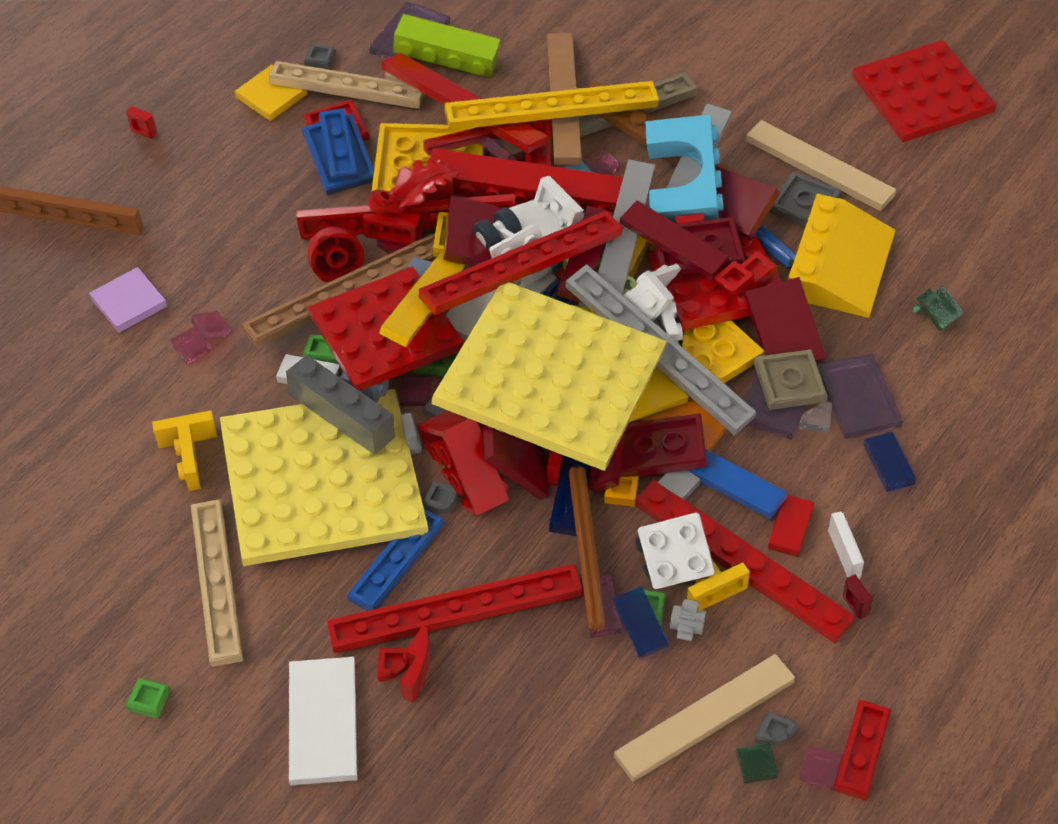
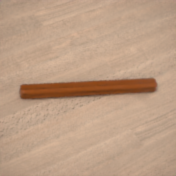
(587, 549)

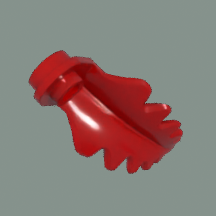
(411, 186)

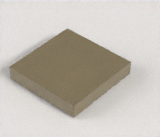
(790, 379)

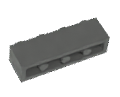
(340, 404)

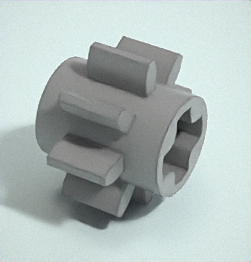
(687, 619)

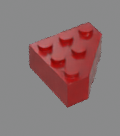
(459, 447)

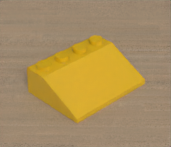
(842, 256)

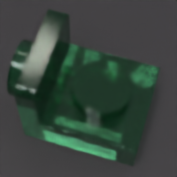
(939, 307)

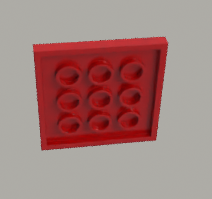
(923, 90)
(703, 300)
(353, 324)

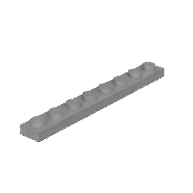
(675, 360)

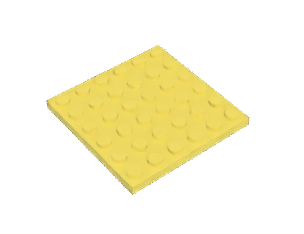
(550, 374)
(313, 488)

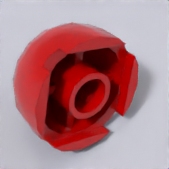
(334, 253)

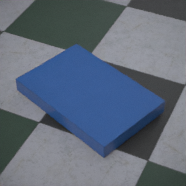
(315, 143)

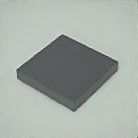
(799, 196)

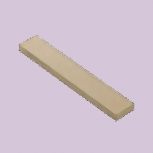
(345, 84)
(821, 165)
(216, 583)
(704, 717)

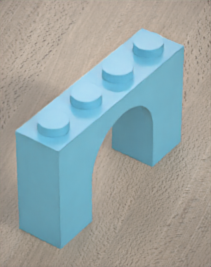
(693, 139)

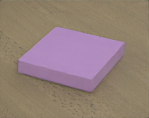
(128, 299)

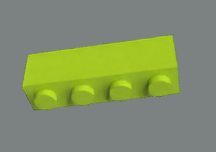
(446, 45)

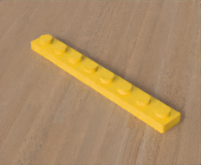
(551, 105)

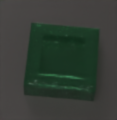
(756, 763)

